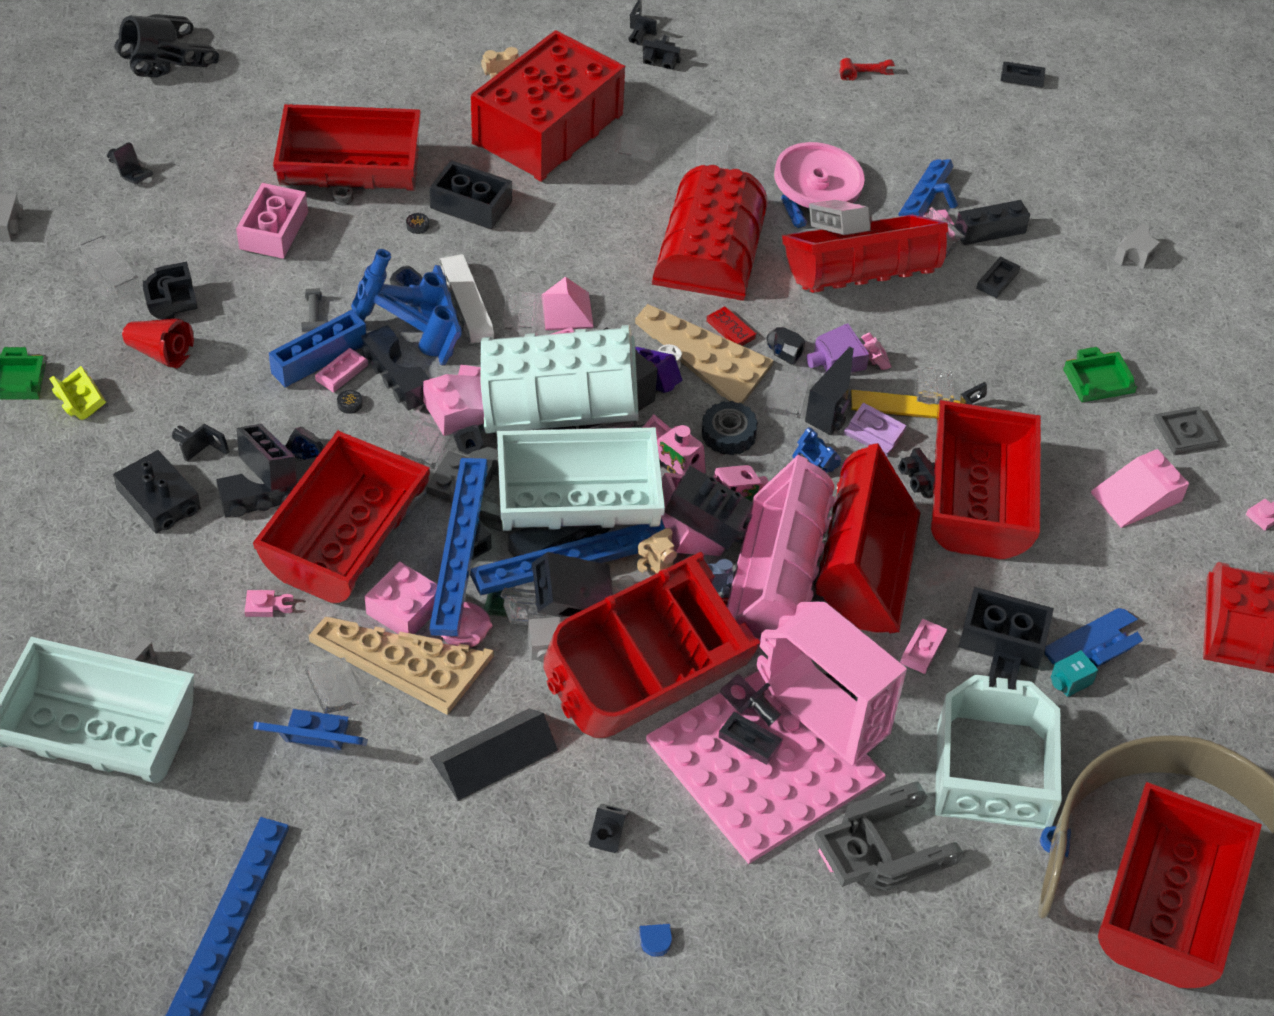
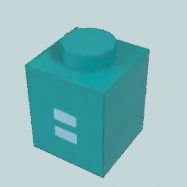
(1073, 674)

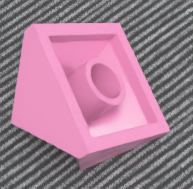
(567, 306)

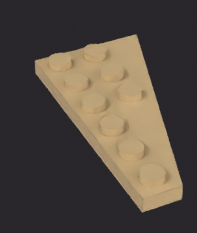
(714, 359)
(410, 662)

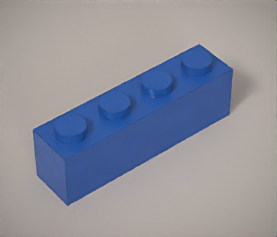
(316, 348)

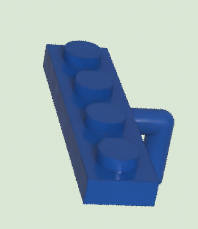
(927, 188)

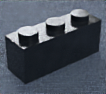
(993, 222)

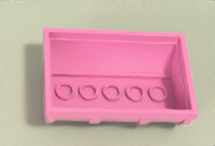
(781, 546)

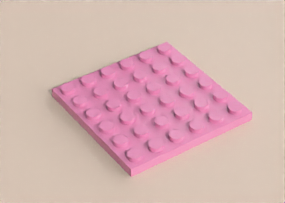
(754, 801)

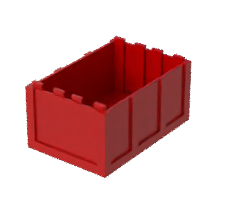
(547, 104)

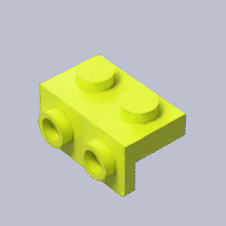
(78, 393)

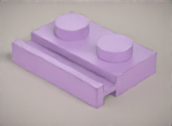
(873, 427)

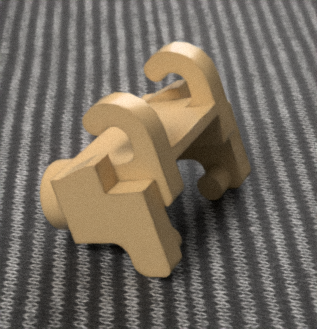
(495, 62)
(658, 551)

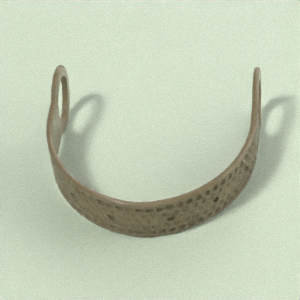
(1162, 755)

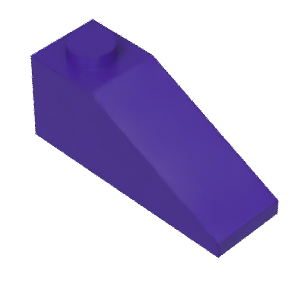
(668, 371)

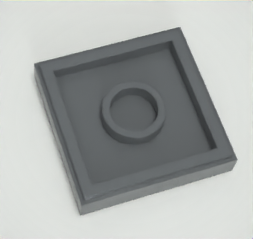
(1186, 430)

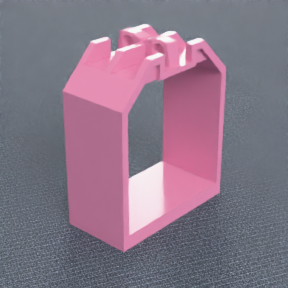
(852, 659)

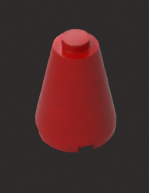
(160, 340)

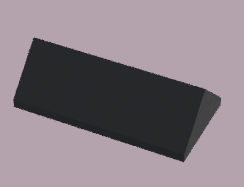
(495, 753)

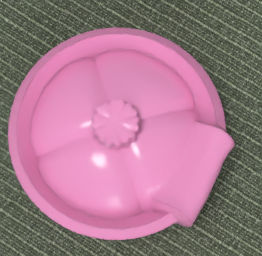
(473, 626)

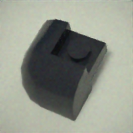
(169, 291)

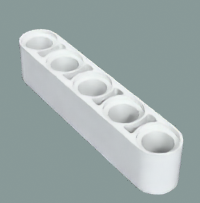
(467, 298)

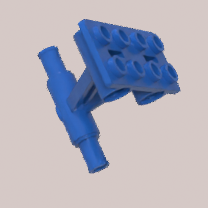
(426, 306)

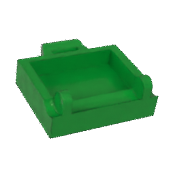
(20, 374)
(1099, 375)

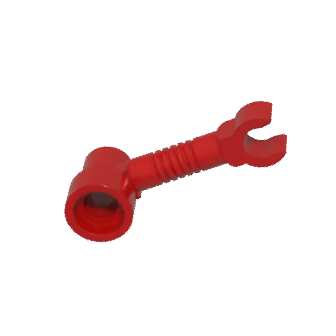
(850, 69)

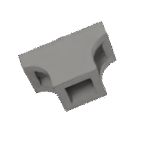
(1137, 248)

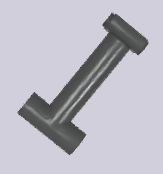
(312, 296)

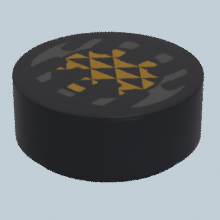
(417, 223)
(349, 401)

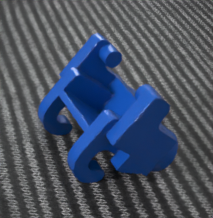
(817, 452)

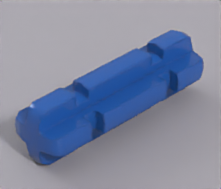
(794, 212)

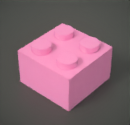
(402, 600)

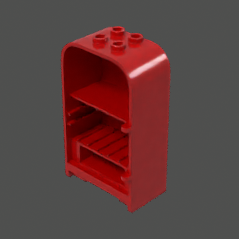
(645, 649)

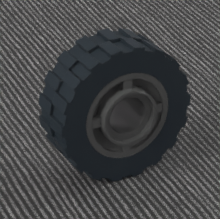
(729, 428)

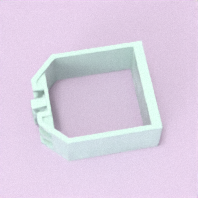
(992, 800)

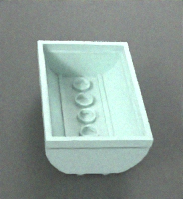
(559, 380)
(579, 478)
(96, 709)

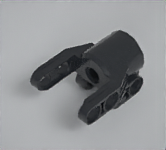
(156, 43)

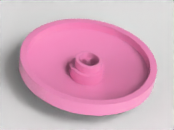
(818, 173)

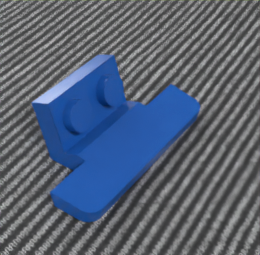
(1098, 639)
(314, 729)

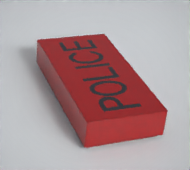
(731, 326)

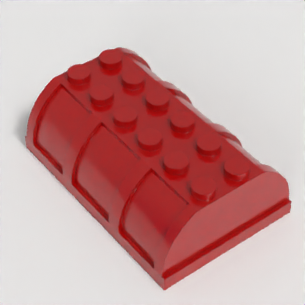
(348, 146)
(712, 233)
(888, 249)
(986, 480)
(339, 516)
(869, 543)
(1239, 618)
(1178, 889)

